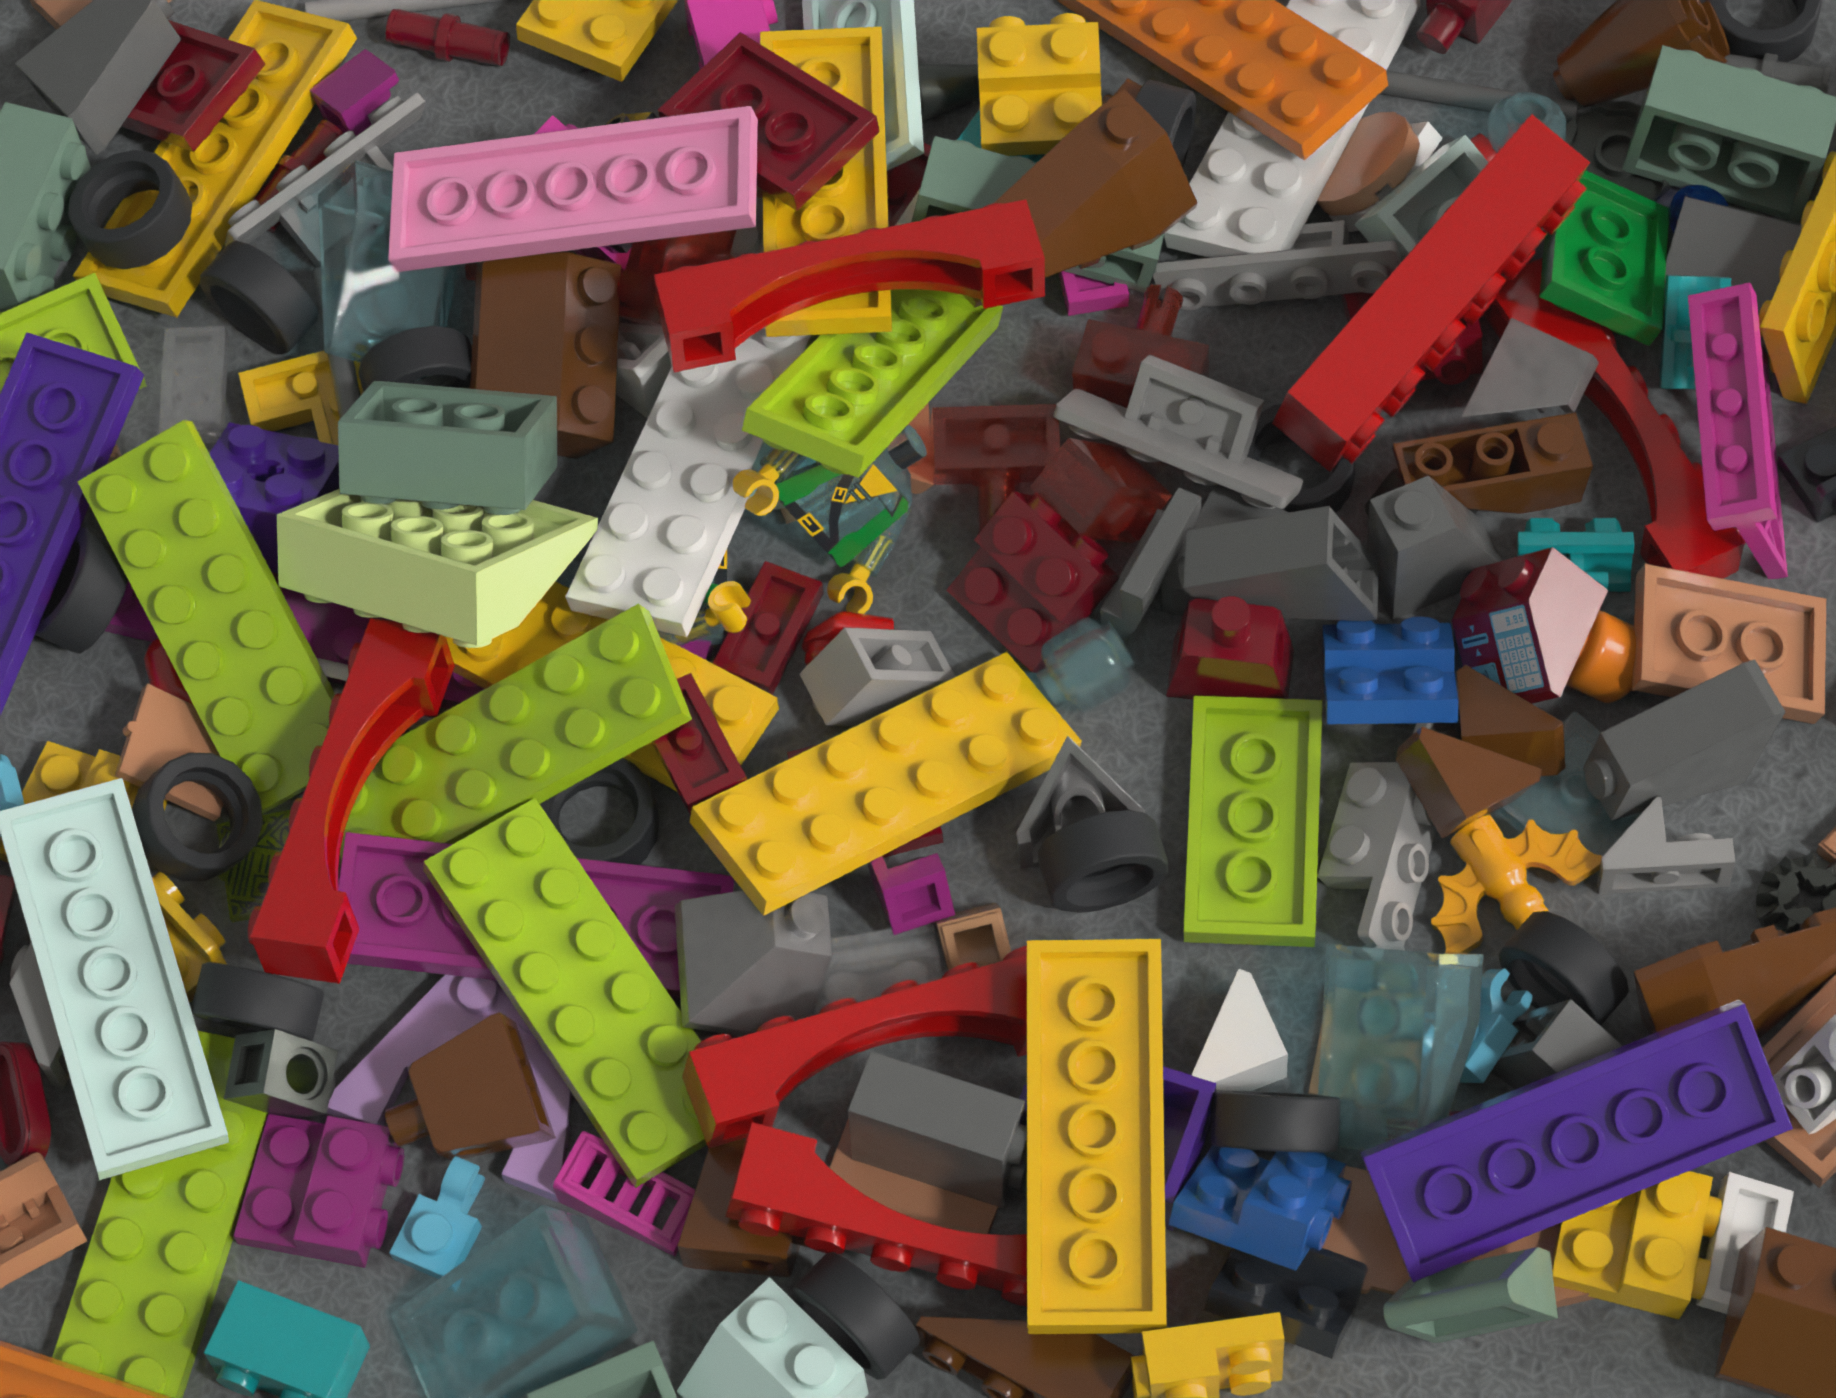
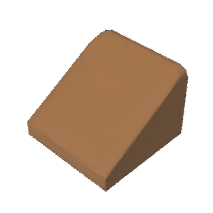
(974, 936)

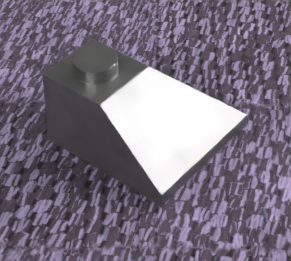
(747, 965)

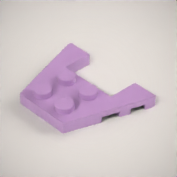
(439, 1016)

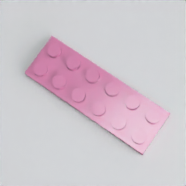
(574, 189)

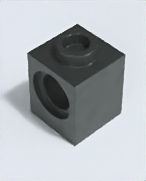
(281, 1074)

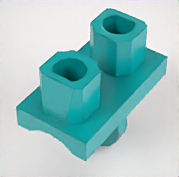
(1676, 349)
(1599, 551)

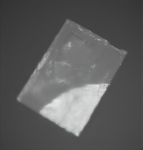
(876, 960)

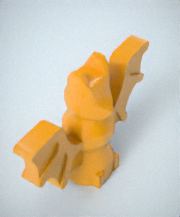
(1498, 870)

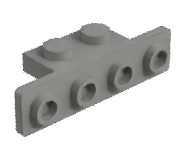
(298, 191)
(1314, 267)
(1186, 424)
(1381, 845)

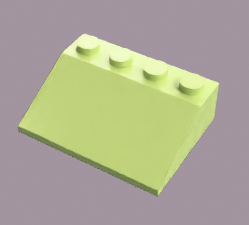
(428, 567)

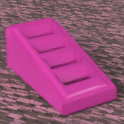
(592, 1201)

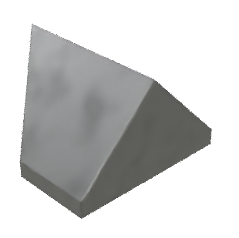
(1531, 373)
(1070, 791)

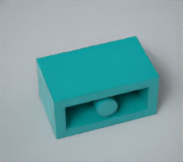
(284, 1347)

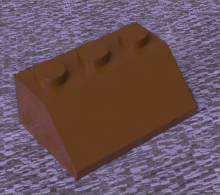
(554, 332)
(1782, 1318)

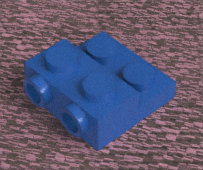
(1389, 672)
(1263, 1205)

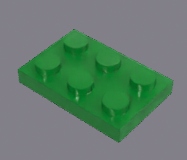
(1610, 260)

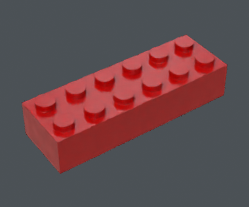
(1437, 285)

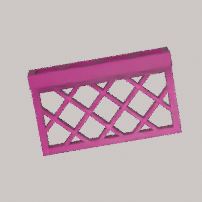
(1737, 422)

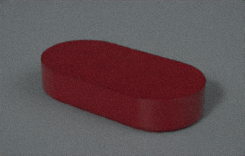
(23, 1106)

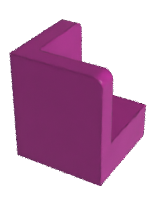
(355, 92)
(912, 892)

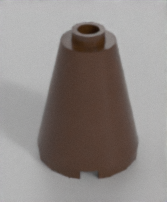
(1624, 43)

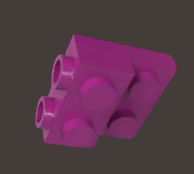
(320, 1189)

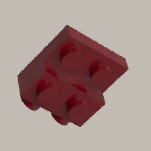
(1031, 577)

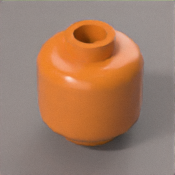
(1606, 660)

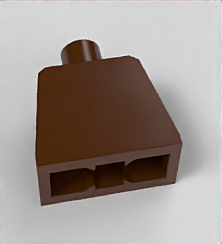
(474, 1095)
(718, 1242)

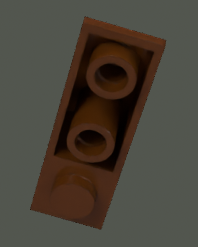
(1504, 466)
(1024, 1363)

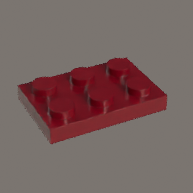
(194, 88)
(802, 123)

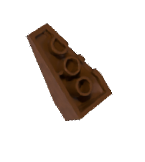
(1104, 188)
(1766, 973)

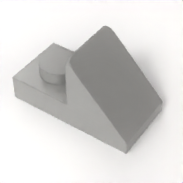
(1646, 862)

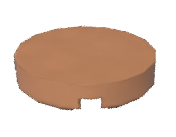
(1376, 154)

